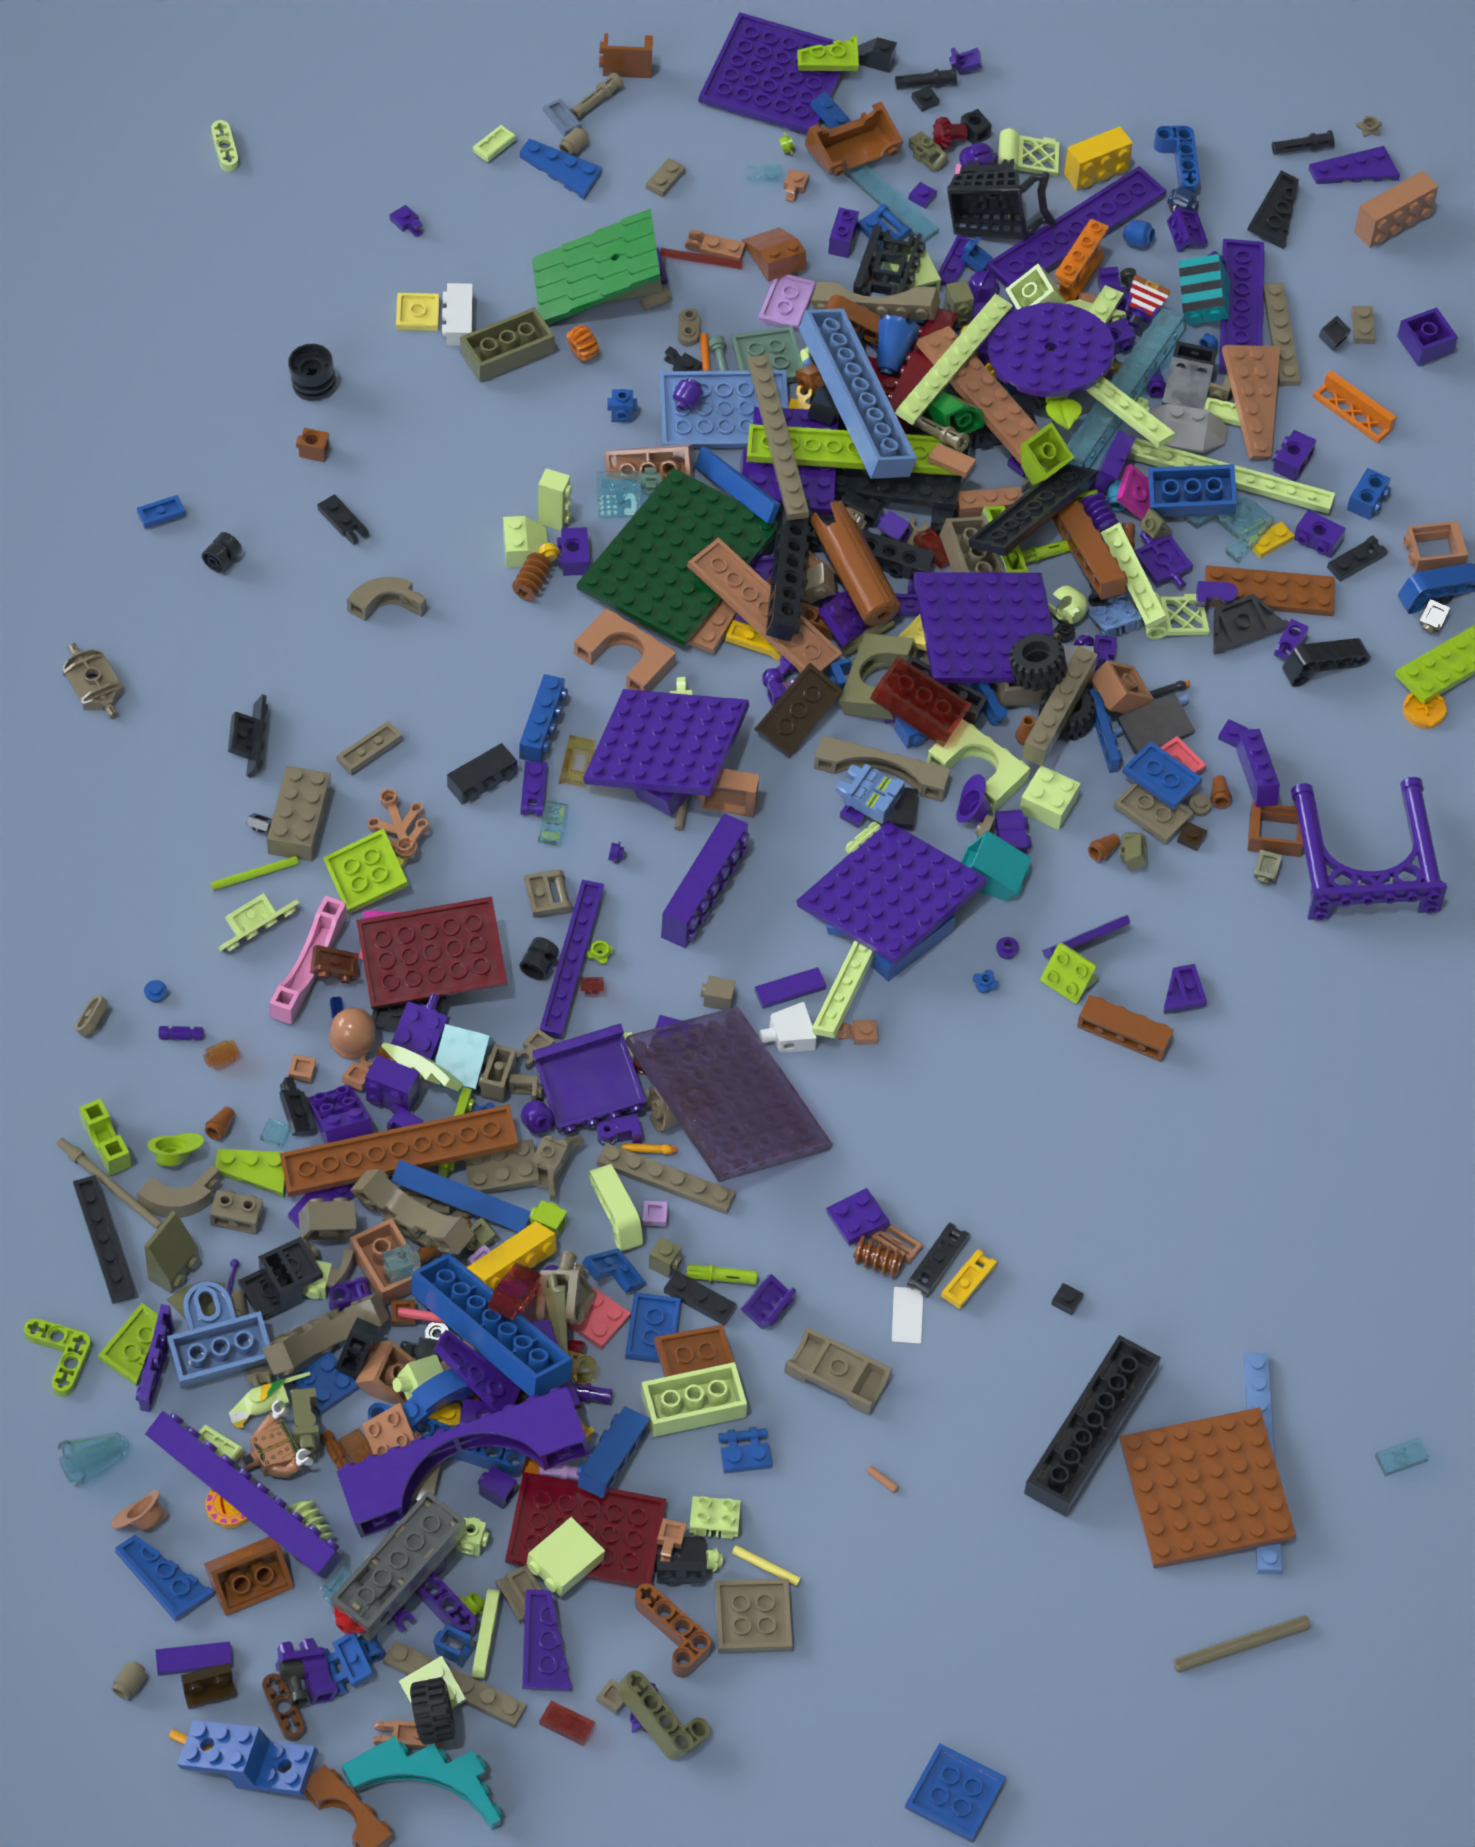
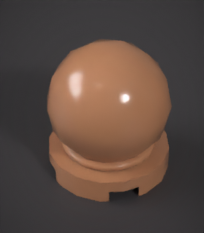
(352, 1033)

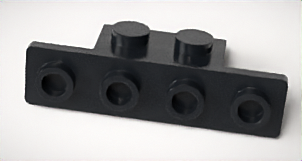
(247, 735)

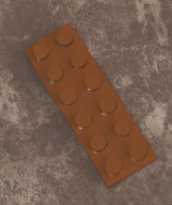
(1279, 589)

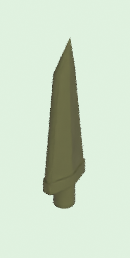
(556, 1304)

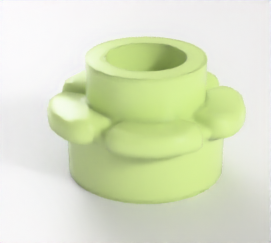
(714, 1559)

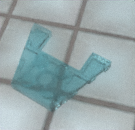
(1246, 525)

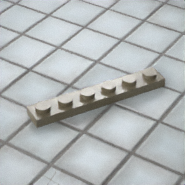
(1281, 333)
(667, 1178)
(478, 1695)

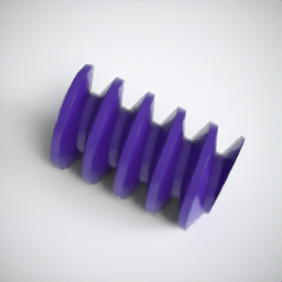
(1100, 512)

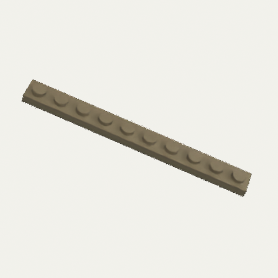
(778, 437)

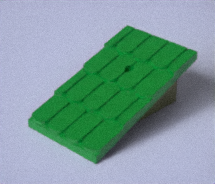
(598, 268)

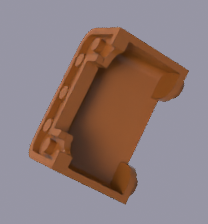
(854, 142)

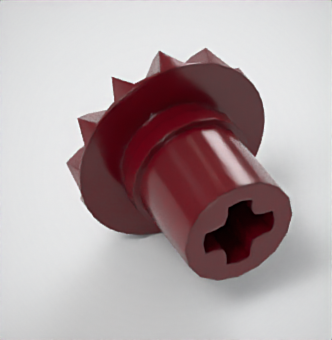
(946, 133)

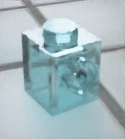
(400, 1262)

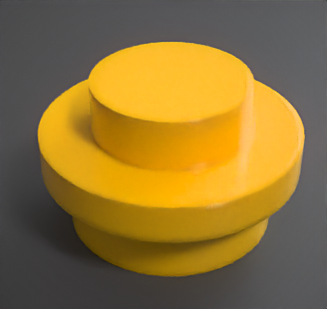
(549, 551)

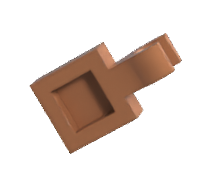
(795, 182)
(861, 1031)
(670, 1536)

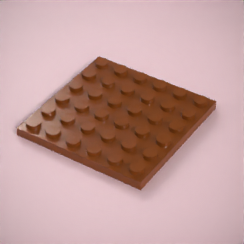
(1207, 1487)

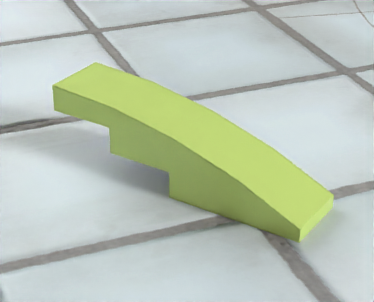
(427, 1068)

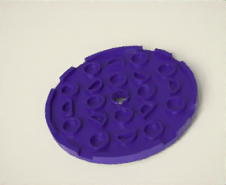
(1080, 355)

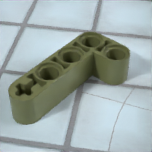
(659, 1712)

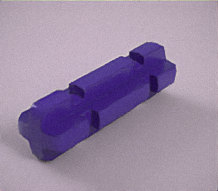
(180, 1032)

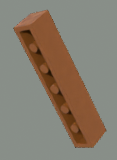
(1090, 550)

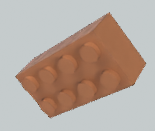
(1396, 209)

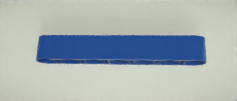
(474, 1456)

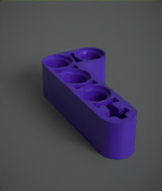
(443, 1598)

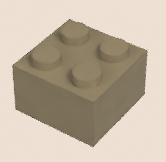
(327, 1219)

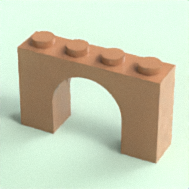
(612, 630)

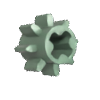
(650, 480)

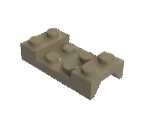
(839, 1370)

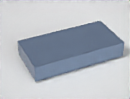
(561, 116)

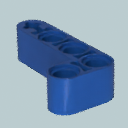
(1181, 142)
(1436, 584)

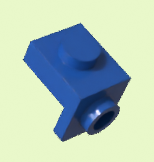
(975, 256)
(838, 670)

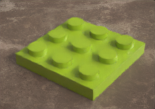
(366, 871)

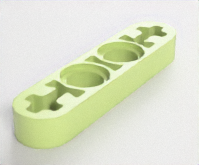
(486, 1634)

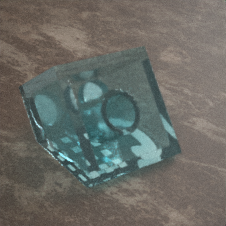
(618, 493)

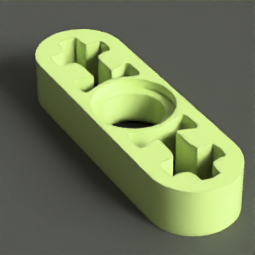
(221, 152)

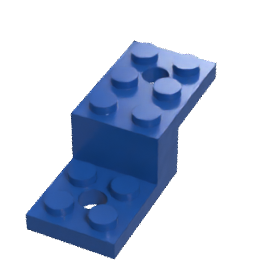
(248, 1757)

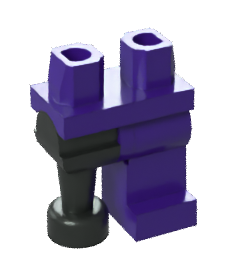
(1110, 277)
(306, 1665)

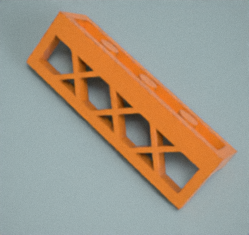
(1359, 404)

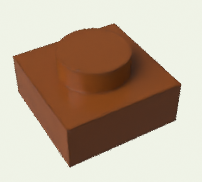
(400, 1321)

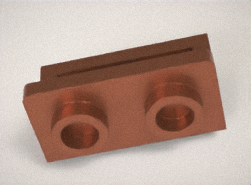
(334, 963)

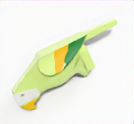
(260, 1400)

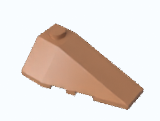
(659, 457)

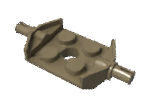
(93, 693)

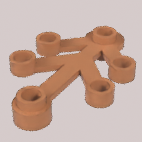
(405, 845)

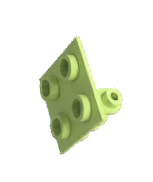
(715, 1515)

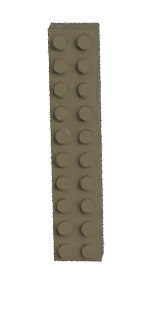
(967, 559)

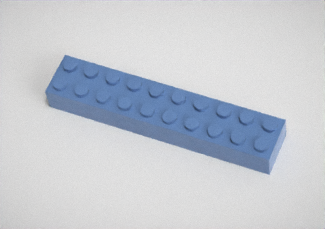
(857, 393)

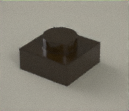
(1192, 836)

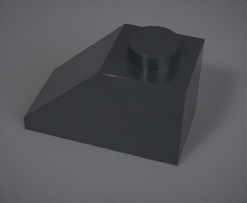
(877, 54)

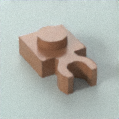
(356, 1073)

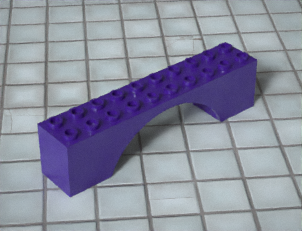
(384, 1485)

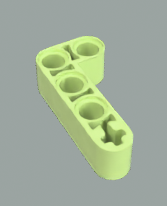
(617, 1206)

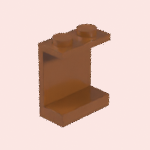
(625, 60)

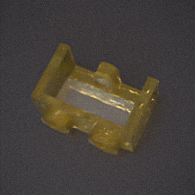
(576, 760)

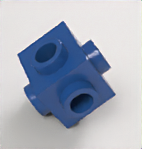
(622, 405)

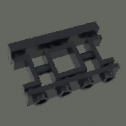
(875, 257)

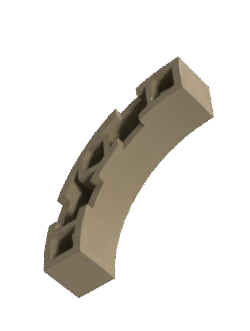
(412, 1217)
(322, 1333)

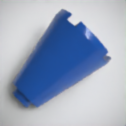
(894, 342)

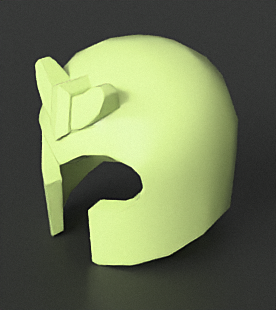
(1072, 607)

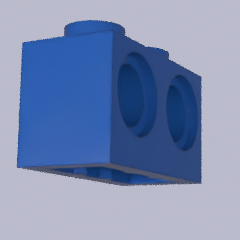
(1369, 493)

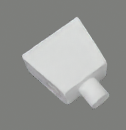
(790, 1030)

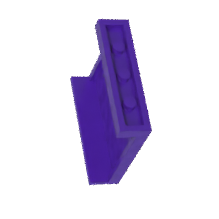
(589, 1079)

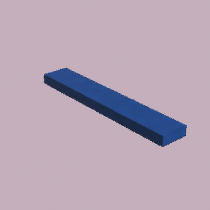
(737, 485)
(460, 1196)

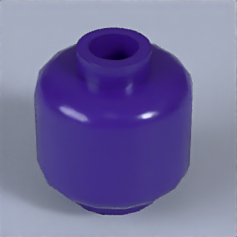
(688, 394)
(537, 1117)

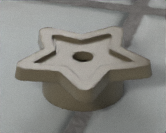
(1373, 123)

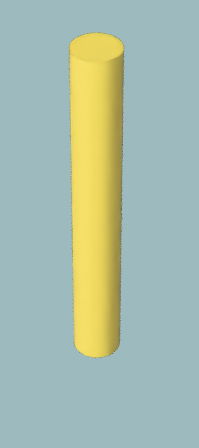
(766, 1565)

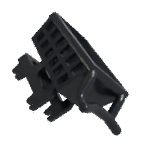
(993, 192)

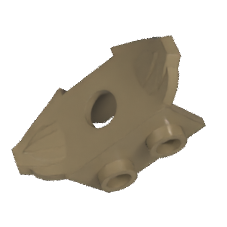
(551, 1159)

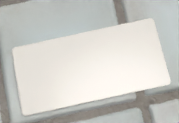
(907, 1315)

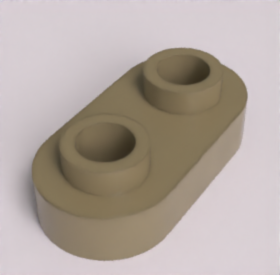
(688, 323)
(91, 1015)

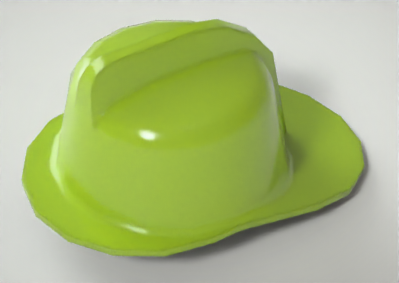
(174, 1149)

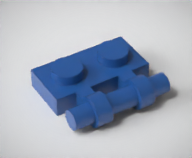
(745, 1457)
(354, 1662)

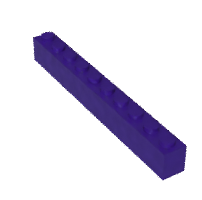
(244, 1494)

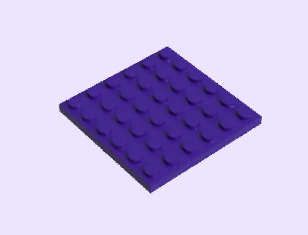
(761, 76)
(976, 620)
(666, 742)
(891, 892)

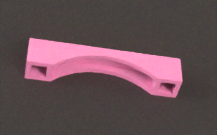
(295, 987)

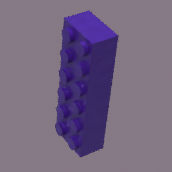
(705, 880)

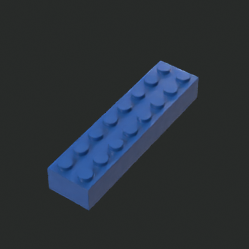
(508, 1344)

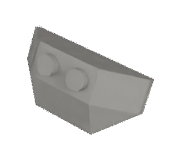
(1194, 428)

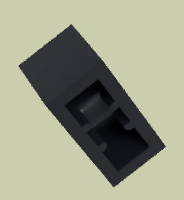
(357, 1347)

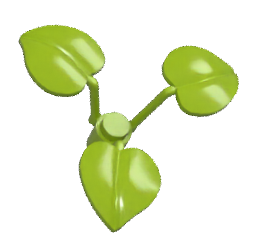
(1063, 410)

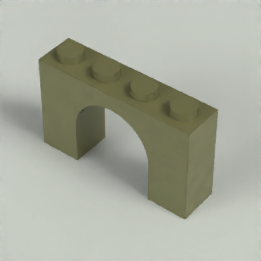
(873, 653)

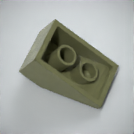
(170, 1254)

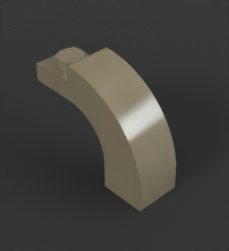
(382, 592)
(184, 1201)

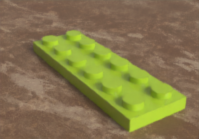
(1440, 667)

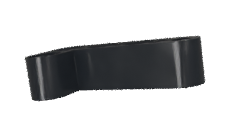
(1324, 657)

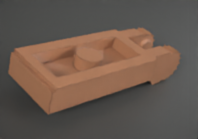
(714, 245)
(404, 1731)

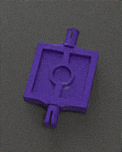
(1163, 560)
(421, 1028)

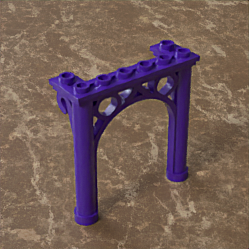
(1327, 893)

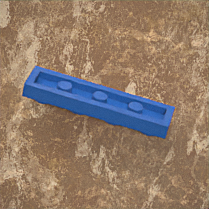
(1106, 737)

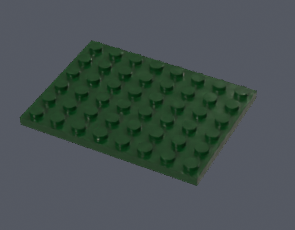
(647, 561)

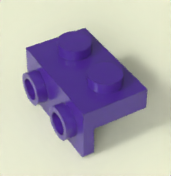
(768, 1302)

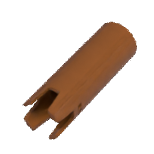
(857, 566)

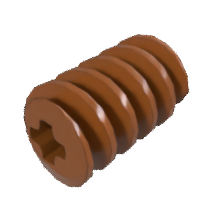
(531, 576)
(878, 1257)

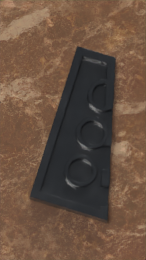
(1274, 213)

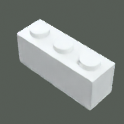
(458, 312)

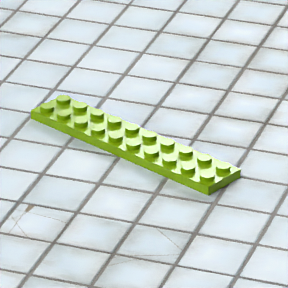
(835, 449)

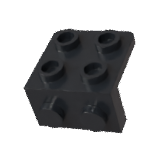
(686, 1564)

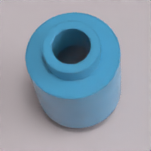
(1112, 493)

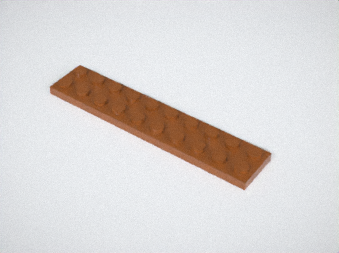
(417, 1144)

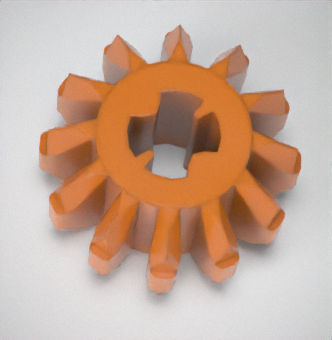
(582, 343)

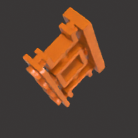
(1081, 261)

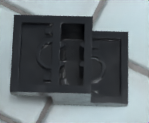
(280, 1278)

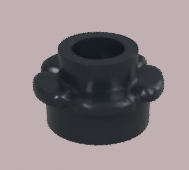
(1065, 636)

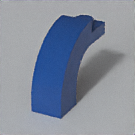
(434, 1394)

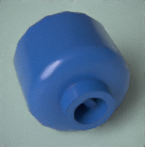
(1139, 234)

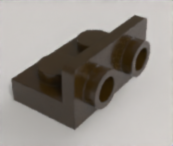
(208, 1686)

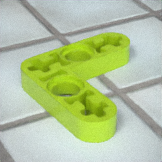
(67, 1346)

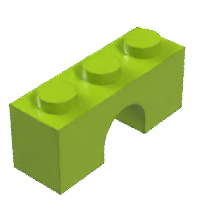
(102, 1135)

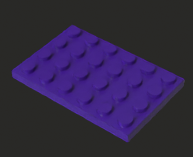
(816, 481)

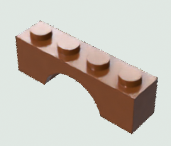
(327, 1791)

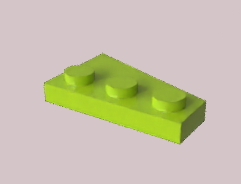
(833, 57)
(254, 1167)
(131, 1344)

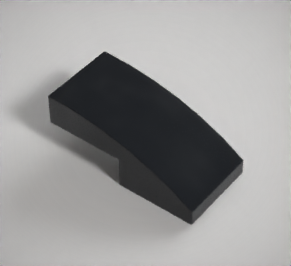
(905, 809)

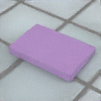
(787, 301)

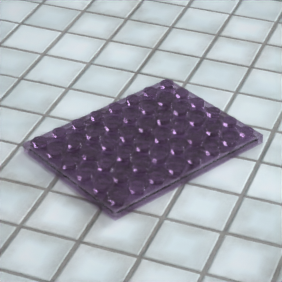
(728, 1093)

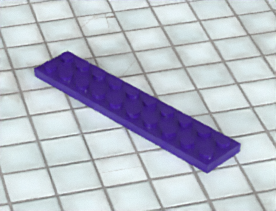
(1052, 243)

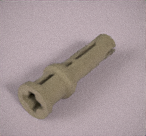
(603, 91)
(947, 434)

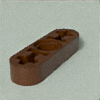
(283, 1696)

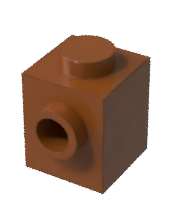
(809, 378)

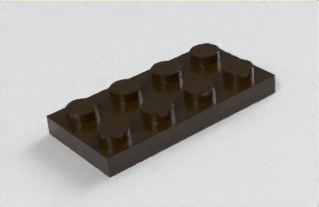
(798, 710)

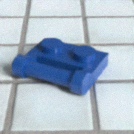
(867, 223)

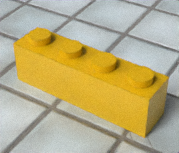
(526, 1248)

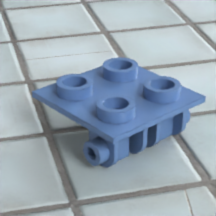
(1116, 618)

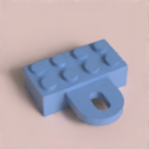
(216, 1343)

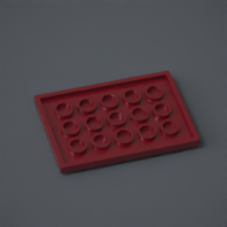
(431, 951)
(620, 1523)

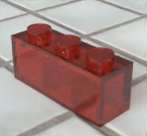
(515, 1291)

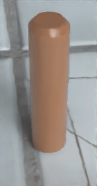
(882, 1479)

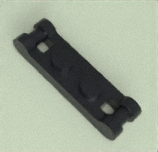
(938, 1259)

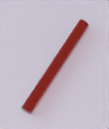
(701, 258)

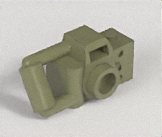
(927, 151)
(1133, 849)

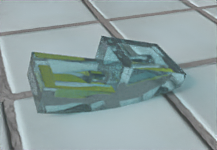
(552, 823)

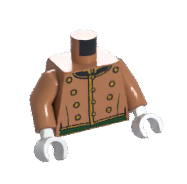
(275, 1448)

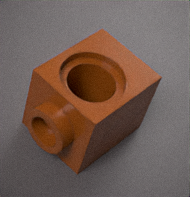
(313, 444)

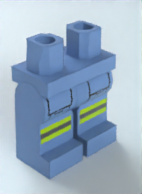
(870, 792)

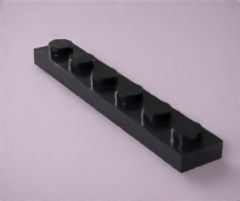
(104, 1239)

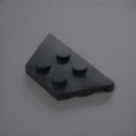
(1243, 622)

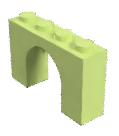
(968, 742)

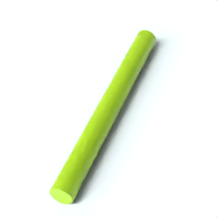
(253, 873)

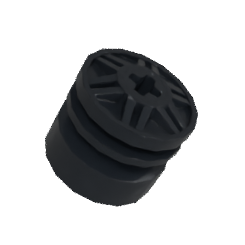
(312, 372)

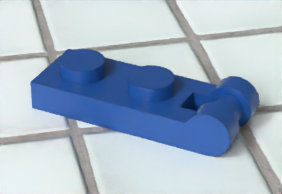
(992, 711)

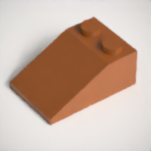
(776, 253)

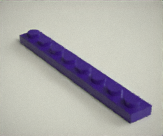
(571, 958)

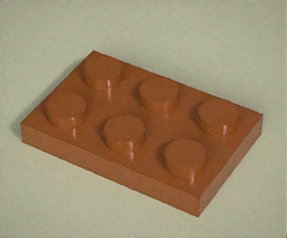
(693, 1350)

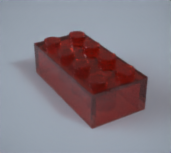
(920, 701)

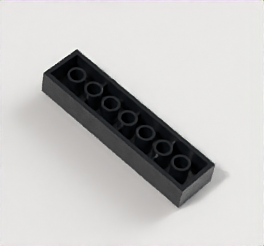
(1092, 1425)

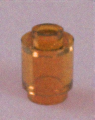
(221, 1054)

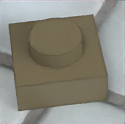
(609, 1697)

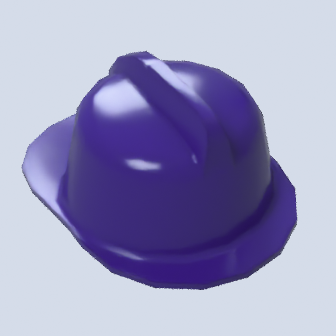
(978, 151)
(983, 287)
(973, 802)

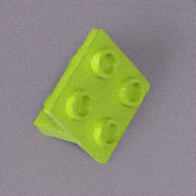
(1069, 973)

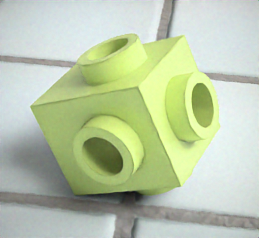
(475, 1537)

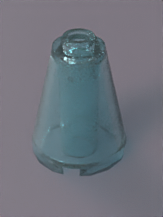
(91, 1455)

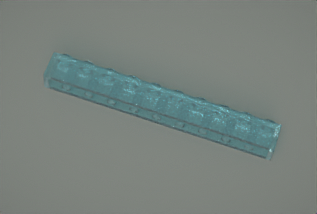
(1132, 380)

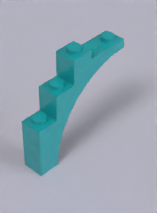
(390, 1763)

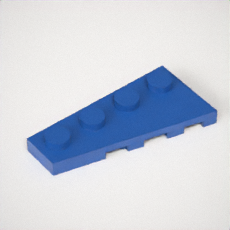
(570, 170)
(162, 1578)

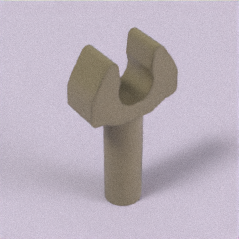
(916, 530)

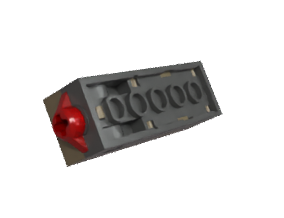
(397, 1567)

